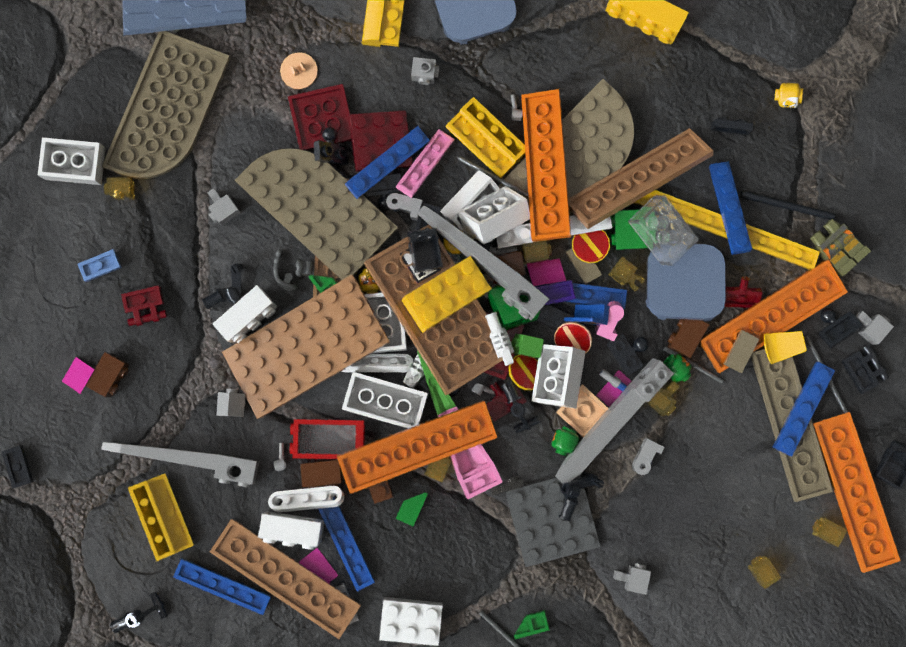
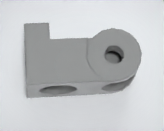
(404, 204)
(645, 455)

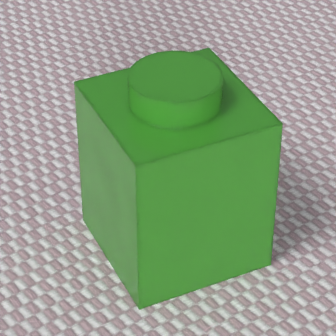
(527, 345)

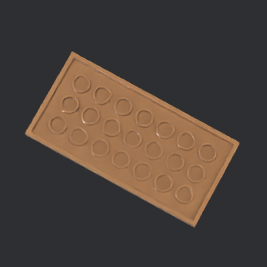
(306, 346)
(455, 347)

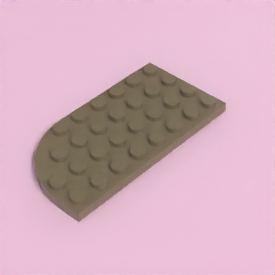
(166, 107)
(595, 140)
(317, 208)

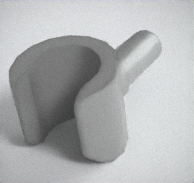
(516, 113)
(479, 388)
(280, 464)

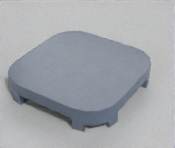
(475, 18)
(688, 288)

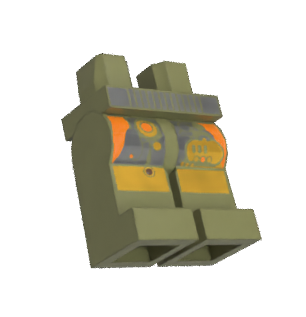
(839, 247)

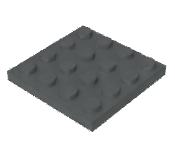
(539, 528)

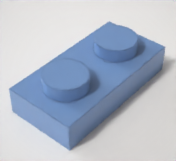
(99, 265)

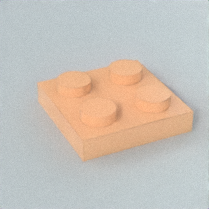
(586, 414)

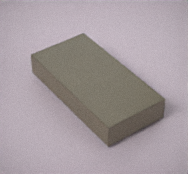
(586, 271)
(741, 351)

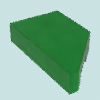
(322, 283)
(411, 508)
(532, 624)

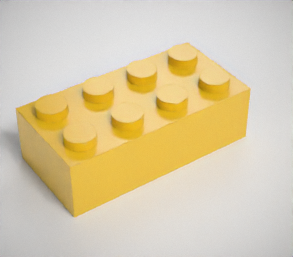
(651, 16)
(446, 294)

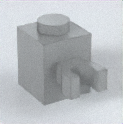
(222, 209)
(874, 328)
(636, 579)

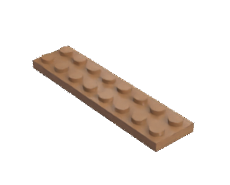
(639, 178)
(285, 578)

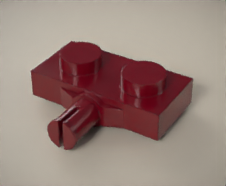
(743, 295)
(498, 405)

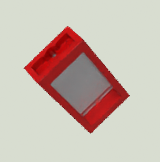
(325, 437)

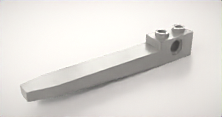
(503, 274)
(641, 389)
(220, 463)

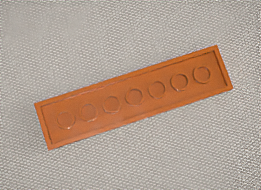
(546, 166)
(777, 311)
(416, 446)
(856, 492)

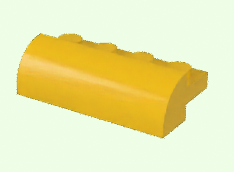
(383, 22)
(486, 137)
(160, 517)

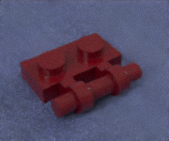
(141, 300)

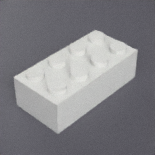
(384, 401)

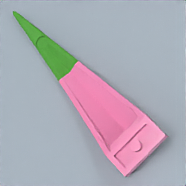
(472, 466)

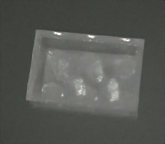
(663, 230)

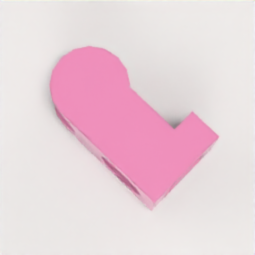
(615, 314)

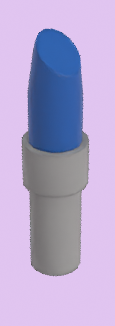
(614, 381)

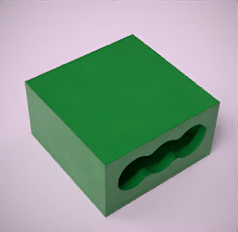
(625, 235)
(507, 315)

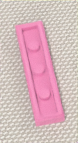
(425, 163)

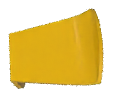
(783, 345)

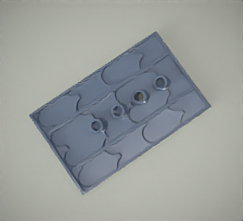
(168, 15)

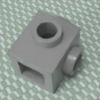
(424, 70)
(230, 403)

